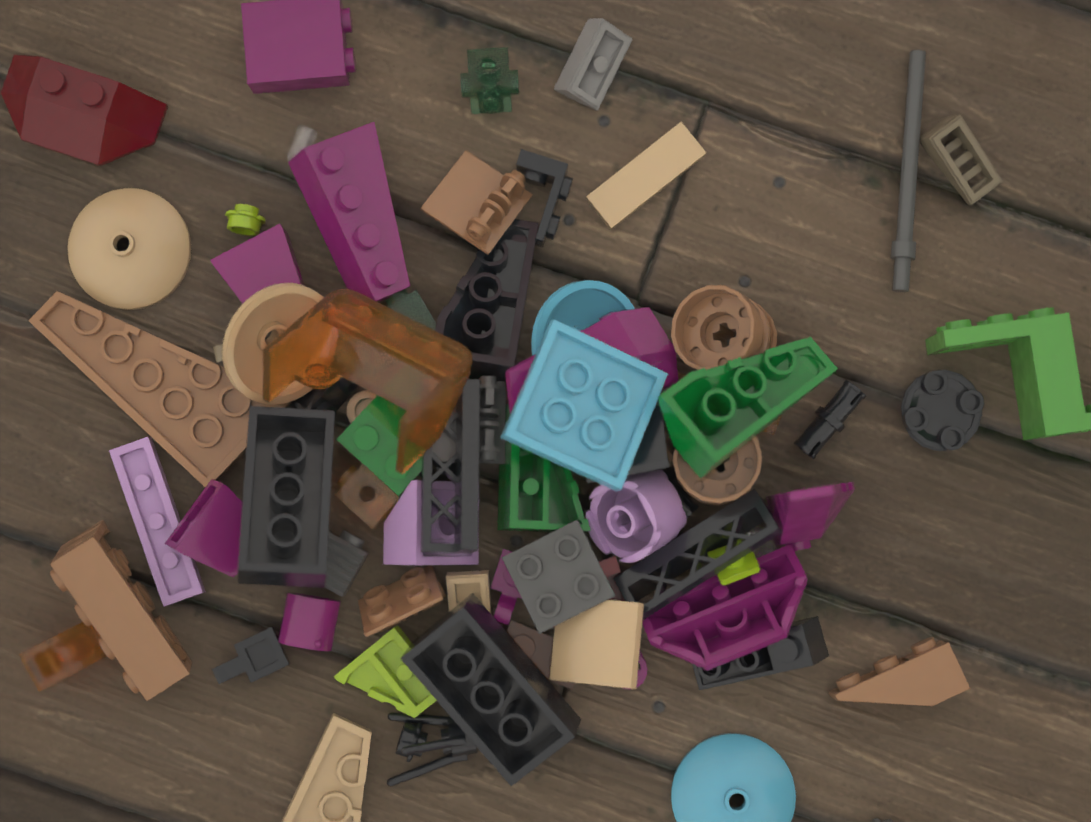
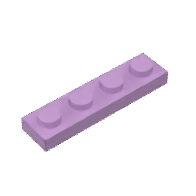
(155, 519)

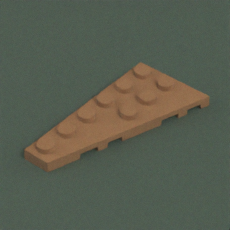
(164, 388)

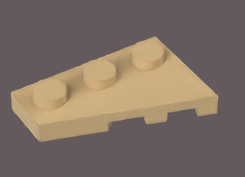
(334, 777)

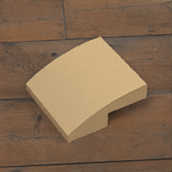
(599, 646)

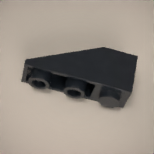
(800, 649)

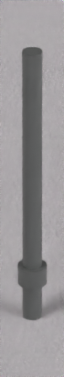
(904, 249)

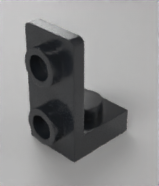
(537, 172)

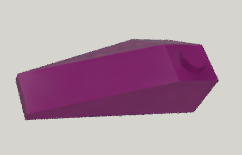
(629, 331)
(807, 513)

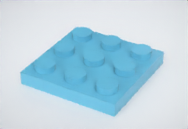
(584, 405)

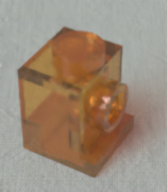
(370, 512)

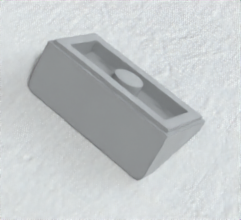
(593, 63)

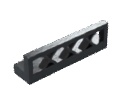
(465, 479)
(691, 550)

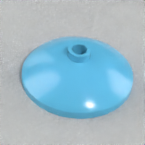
(578, 306)
(730, 766)

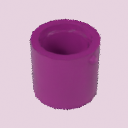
(309, 621)

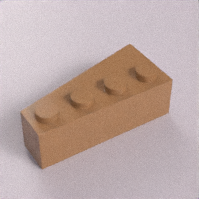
(120, 612)

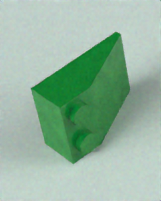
(375, 443)

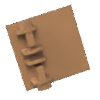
(477, 201)
(387, 605)

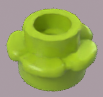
(244, 220)

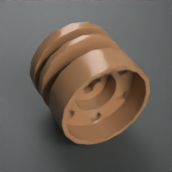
(710, 318)
(724, 487)

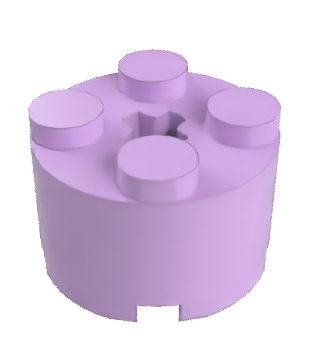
(637, 517)

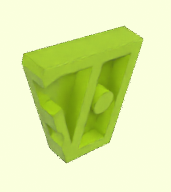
(386, 676)

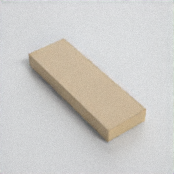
(646, 175)

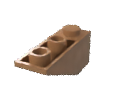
(919, 678)

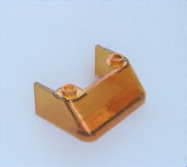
(380, 352)

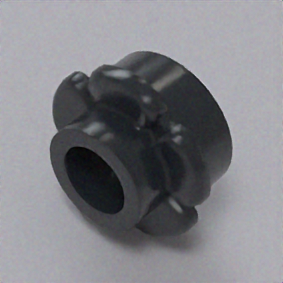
(410, 735)

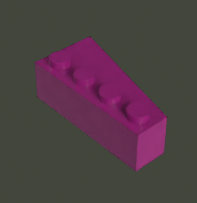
(354, 210)

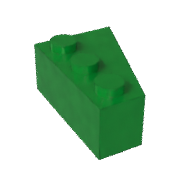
(536, 492)

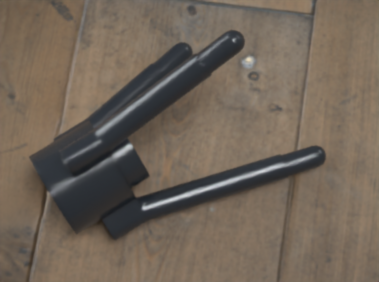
(452, 741)

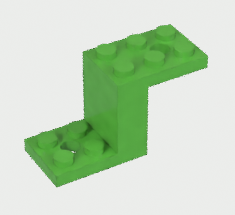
(1041, 366)

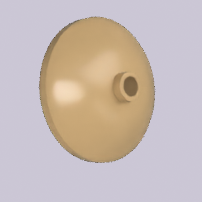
(150, 265)
(244, 340)

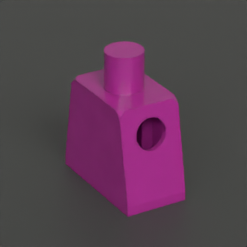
(259, 263)
(211, 529)

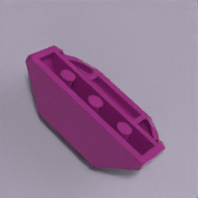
(733, 619)

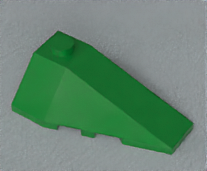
(728, 405)

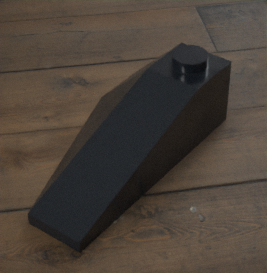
(491, 303)

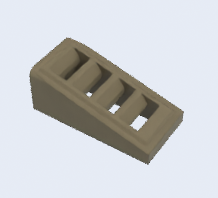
(972, 150)

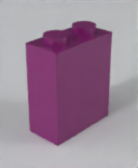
(297, 45)

